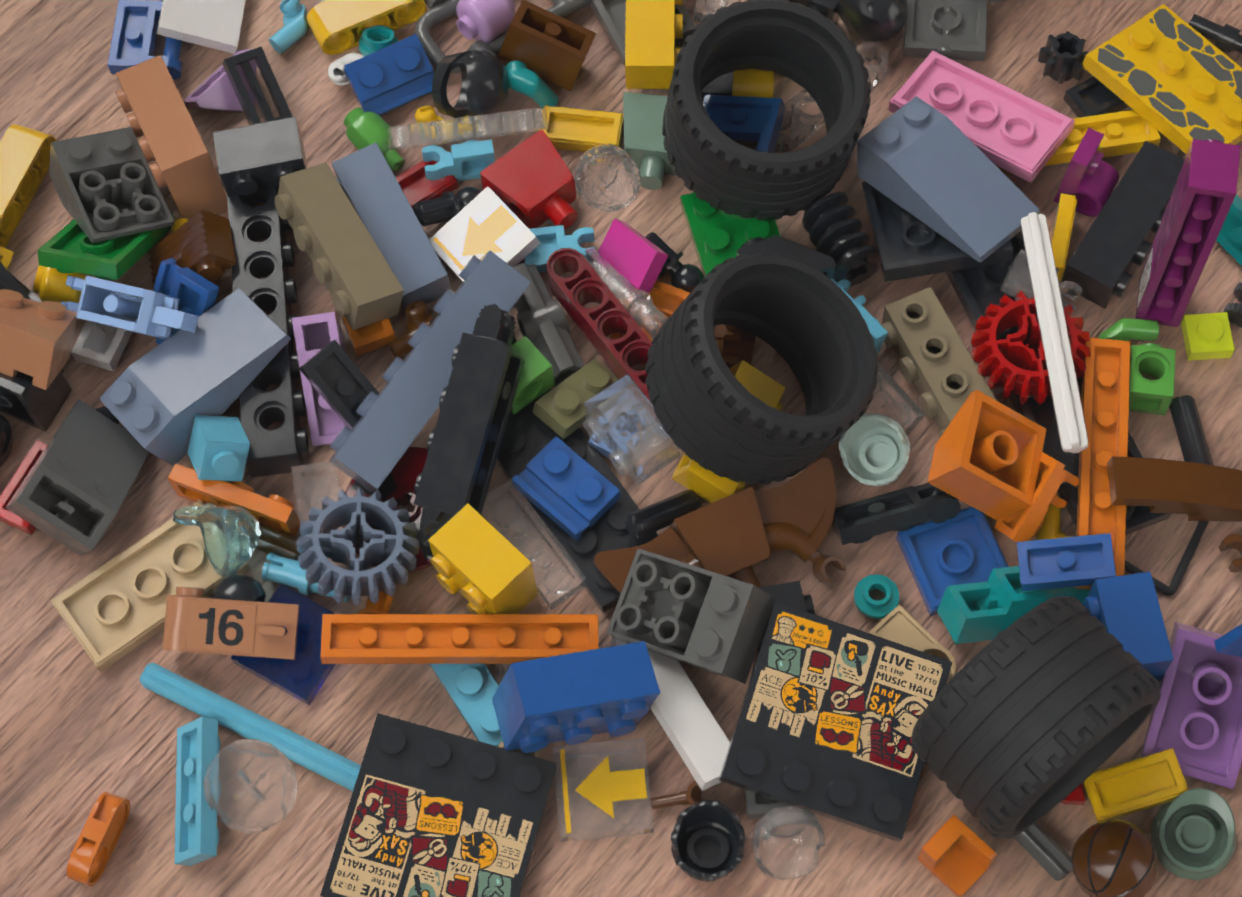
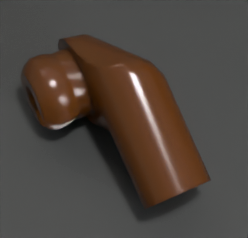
(417, 314)

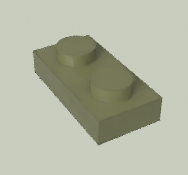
(564, 405)

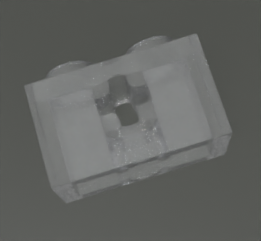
(622, 408)

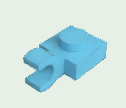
(463, 161)

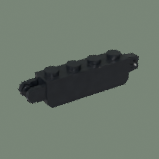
(469, 422)

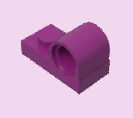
(1089, 176)

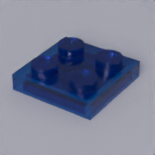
(306, 673)

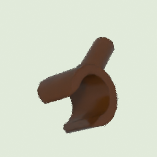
(691, 796)

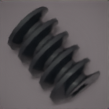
(839, 236)

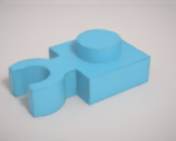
(553, 239)

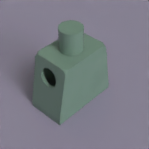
(644, 137)

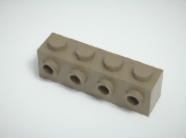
(338, 246)
(932, 355)

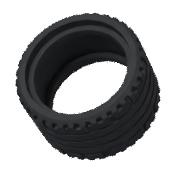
(776, 39)
(811, 329)
(1034, 715)

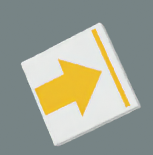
(483, 227)

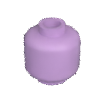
(484, 18)

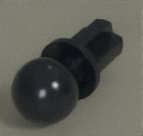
(445, 207)
(682, 275)

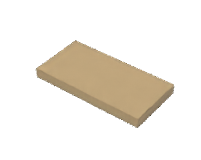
(127, 596)

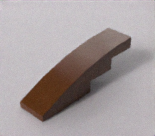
(1177, 487)

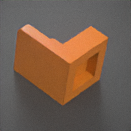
(956, 856)

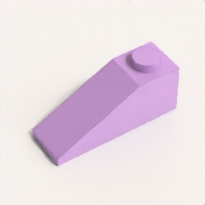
(311, 336)

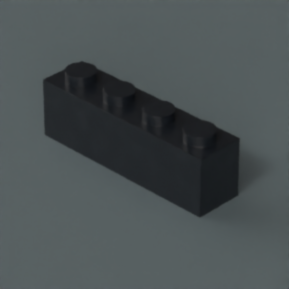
(1124, 226)

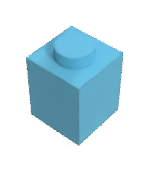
(218, 448)

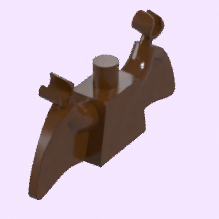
(744, 530)

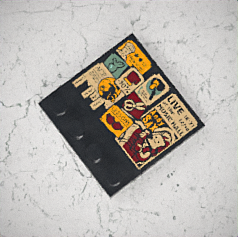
(833, 721)
(438, 817)

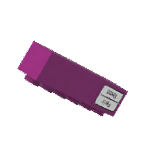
(1188, 230)

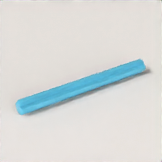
(250, 725)

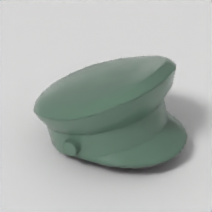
(1194, 834)

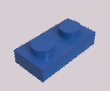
(1065, 561)

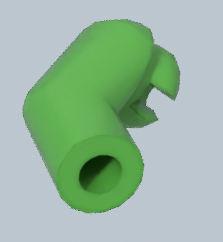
(1132, 329)

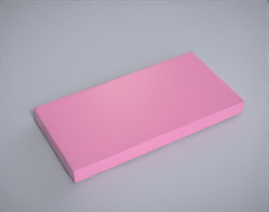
(998, 120)

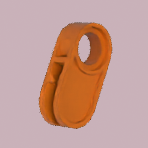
(98, 839)

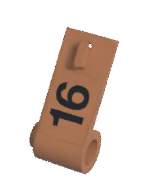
(229, 626)

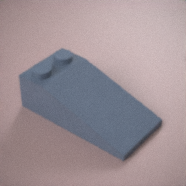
(942, 179)
(194, 375)

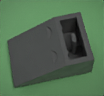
(107, 185)
(80, 479)
(692, 615)

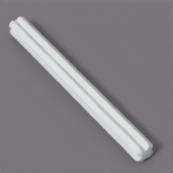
(1054, 334)

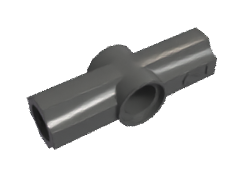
(546, 325)

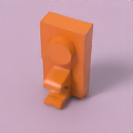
(1029, 521)

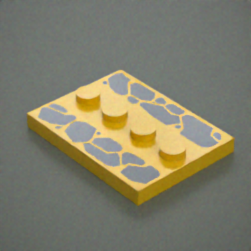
(1172, 79)

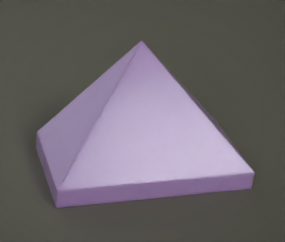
(217, 91)

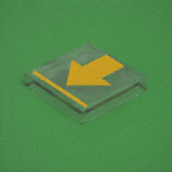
(602, 790)

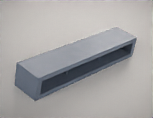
(415, 385)

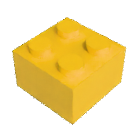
(482, 565)

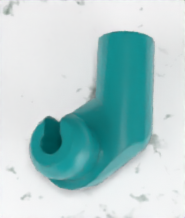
(530, 84)

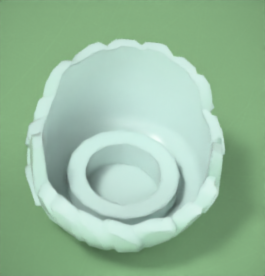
(875, 450)

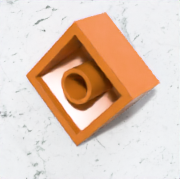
(988, 457)

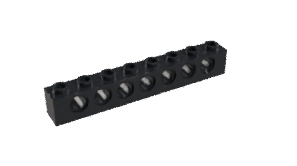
(279, 449)

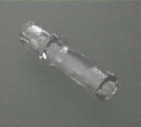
(635, 301)

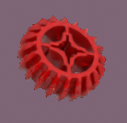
(1009, 360)

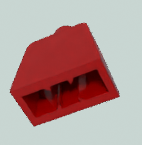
(534, 183)

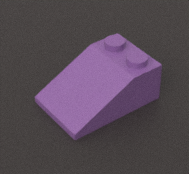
(1199, 708)

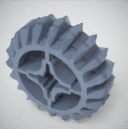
(322, 541)

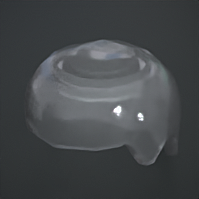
(787, 842)

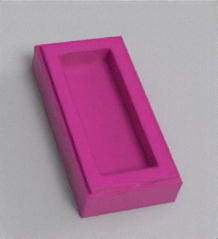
(632, 255)

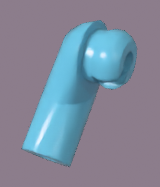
(294, 26)

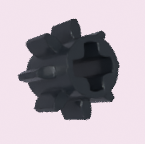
(1063, 57)

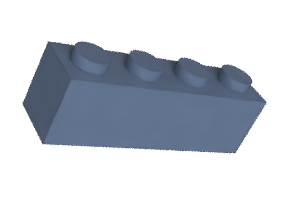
(392, 224)

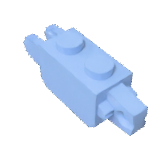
(128, 308)

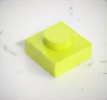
(1207, 336)

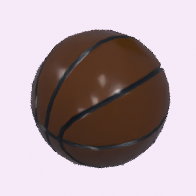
(1115, 860)

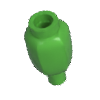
(369, 128)

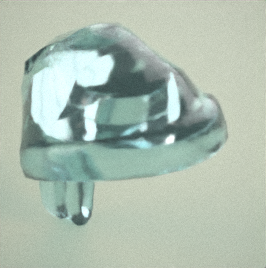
(227, 533)

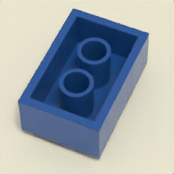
(575, 696)

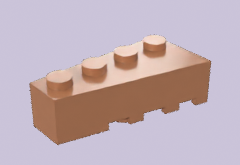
(170, 138)
(34, 337)

